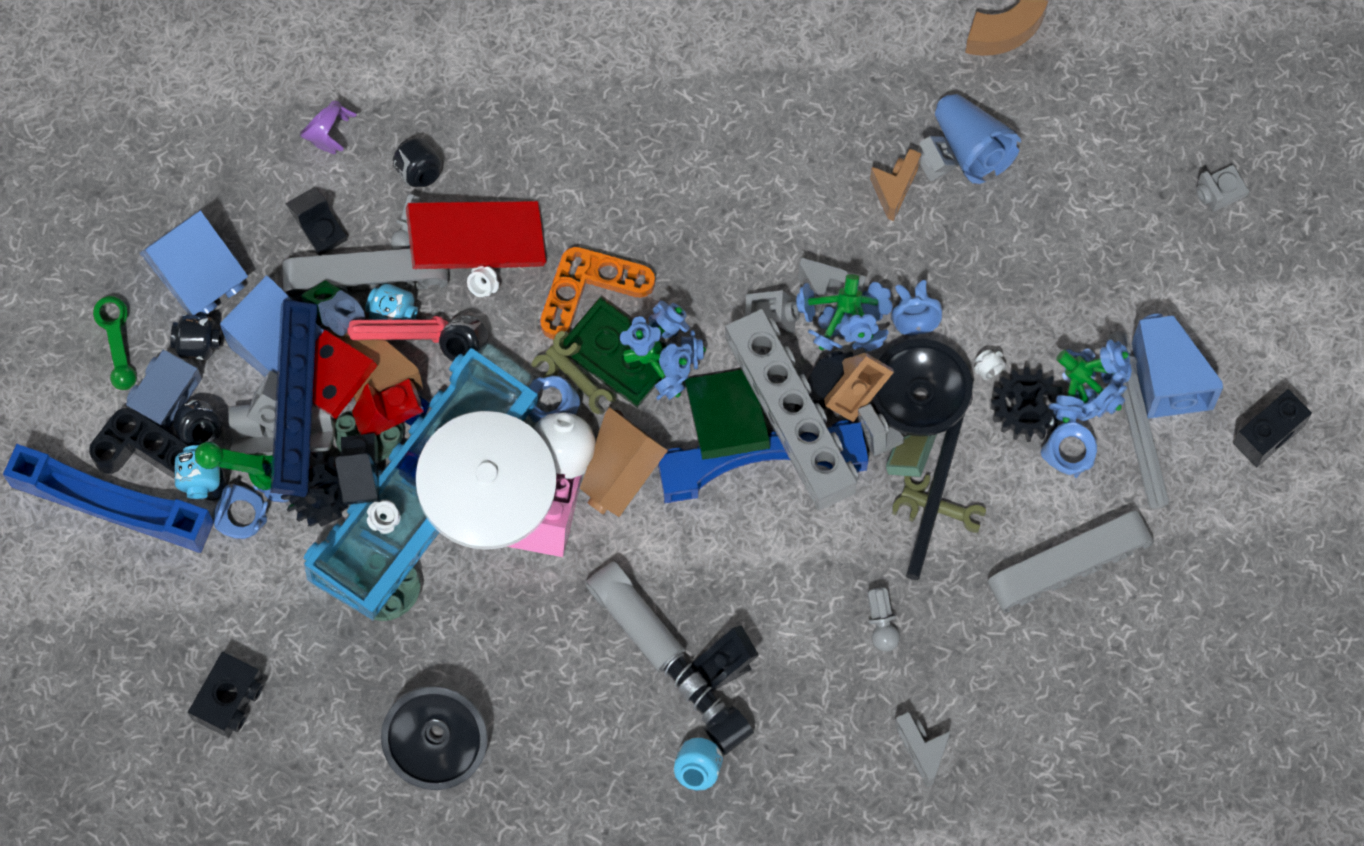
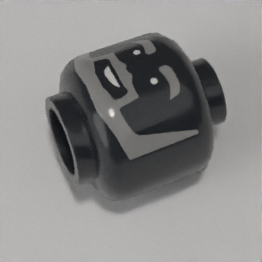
(417, 162)
(461, 335)

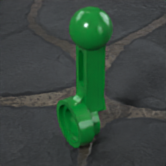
(123, 375)
(210, 456)

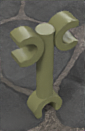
(557, 358)
(913, 497)

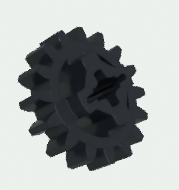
(1018, 393)
(325, 500)

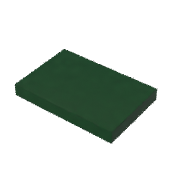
(604, 353)
(726, 415)

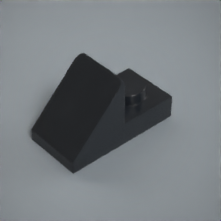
(316, 221)
(358, 469)
(726, 659)

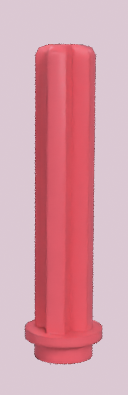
(397, 329)

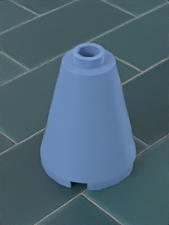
(976, 138)

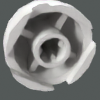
(569, 442)

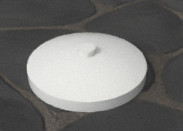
(485, 480)

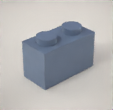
(164, 389)

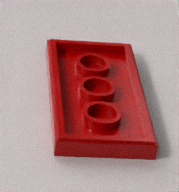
(475, 235)

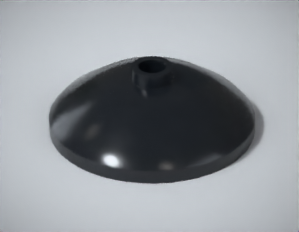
(925, 368)
(429, 759)

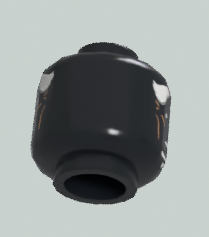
(195, 337)
(197, 423)

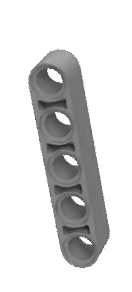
(358, 272)
(1069, 560)

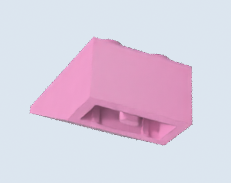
(554, 531)

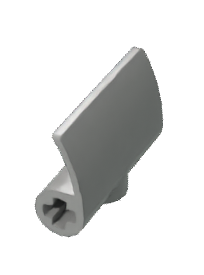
(257, 440)

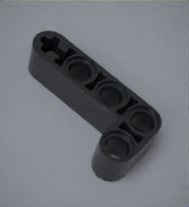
(138, 442)

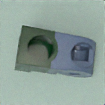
(336, 308)

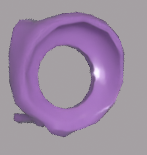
(320, 125)

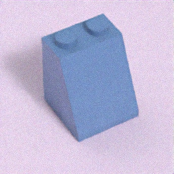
(195, 265)
(255, 326)
(1172, 369)

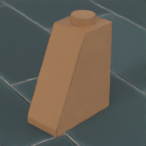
(391, 367)
(620, 464)

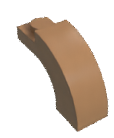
(1006, 30)

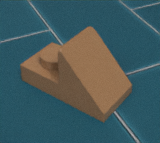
(893, 187)
(858, 385)

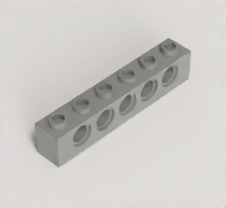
(823, 486)

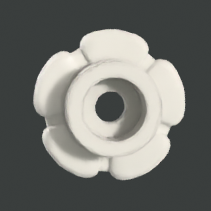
(478, 286)
(987, 361)
(392, 516)

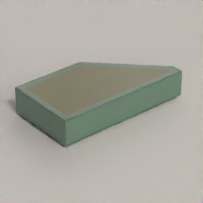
(910, 456)

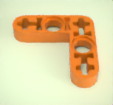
(589, 274)

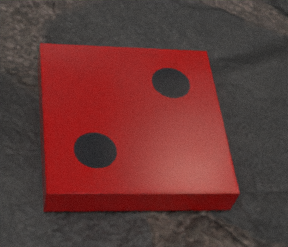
(337, 373)

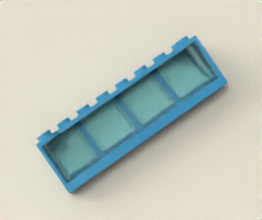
(369, 566)

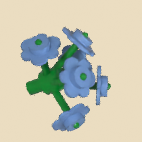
(858, 327)

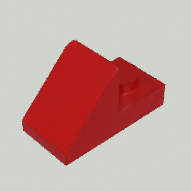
(384, 410)

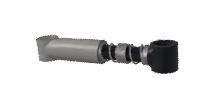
(616, 594)

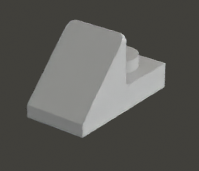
(824, 279)
(924, 755)

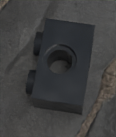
(1272, 428)
(226, 675)

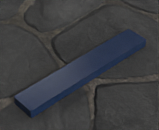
(293, 398)

